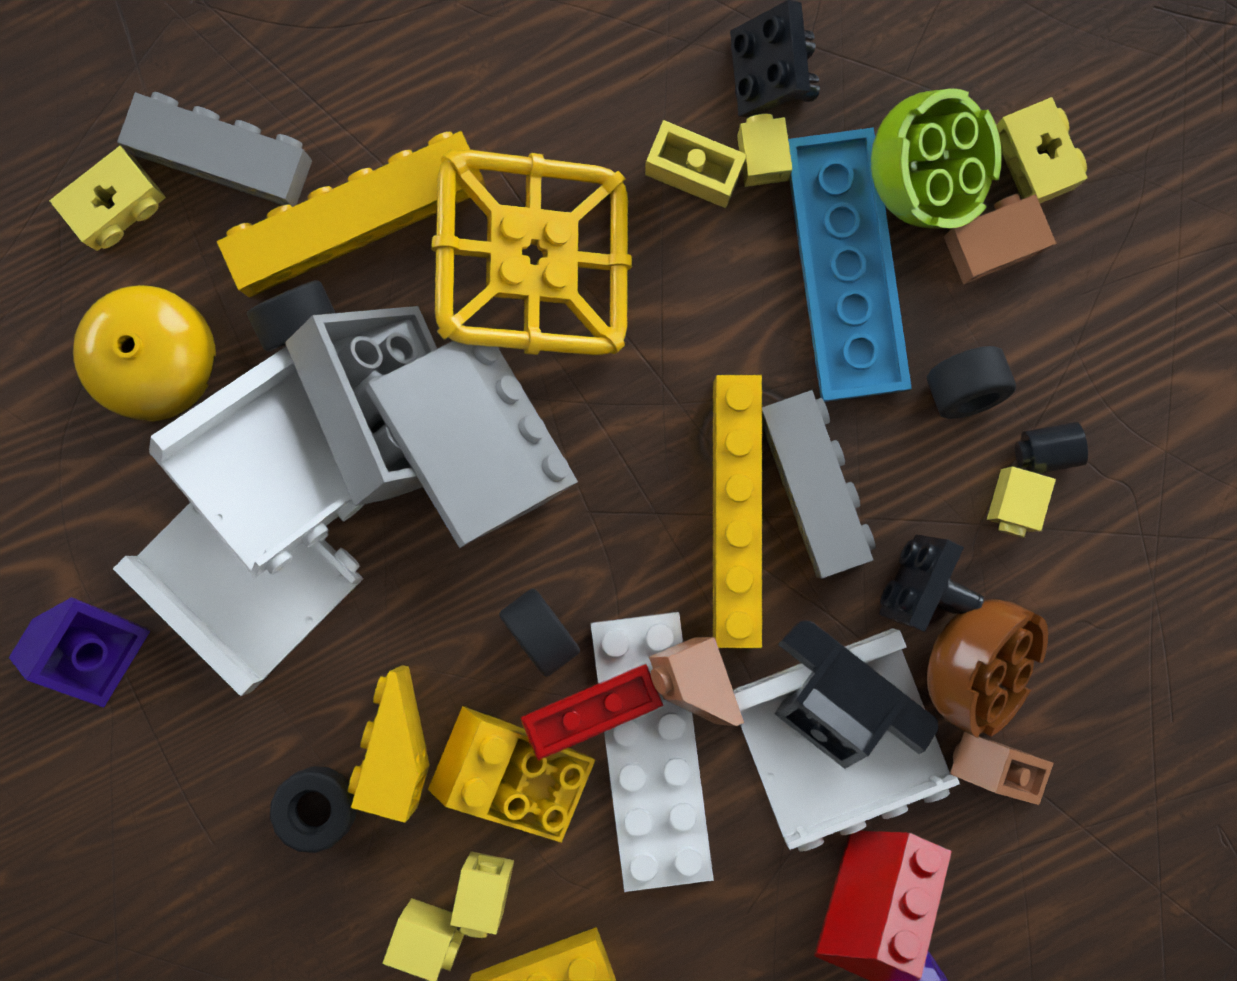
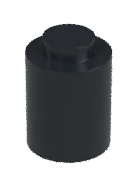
(1052, 448)

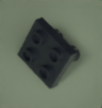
(772, 60)
(926, 584)

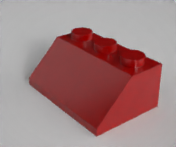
(884, 905)

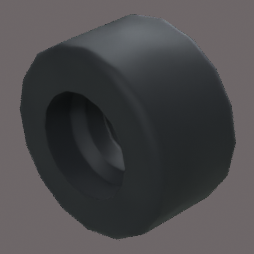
(285, 313)
(971, 382)
(539, 632)
(289, 825)

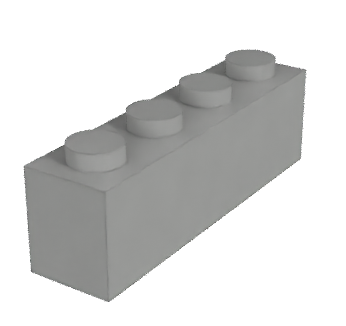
(214, 149)
(815, 484)

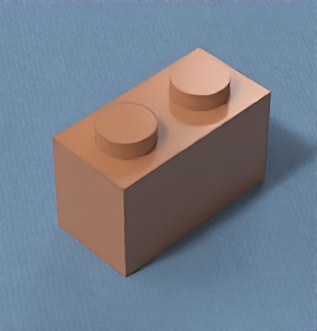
(1000, 238)

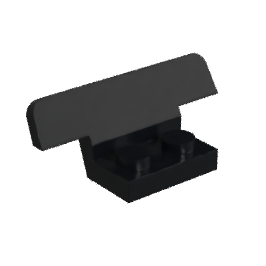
(846, 702)

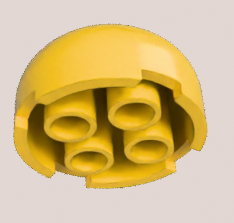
(144, 353)

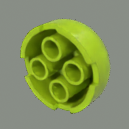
(936, 159)

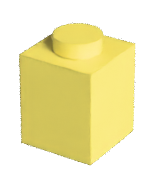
(766, 150)
(1020, 501)

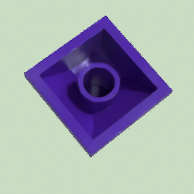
(78, 650)

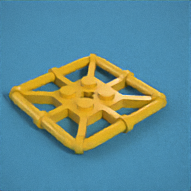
(511, 273)

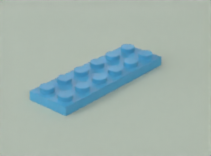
(847, 267)

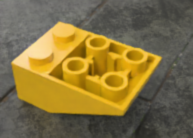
(396, 752)
(496, 776)

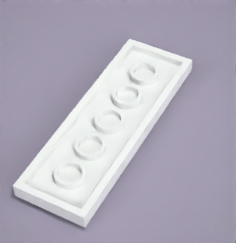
(653, 766)

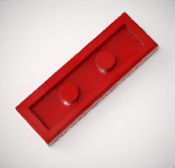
(591, 711)

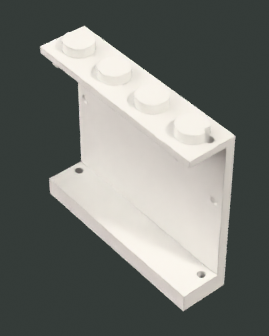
(257, 465)
(225, 613)
(811, 790)

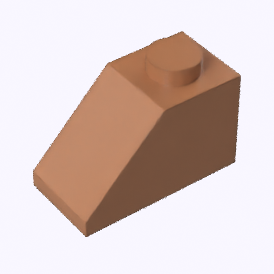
(696, 680)
(1001, 768)

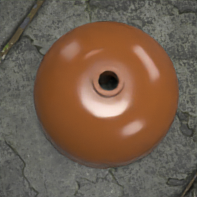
(980, 654)

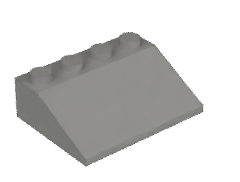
(335, 362)
(471, 438)

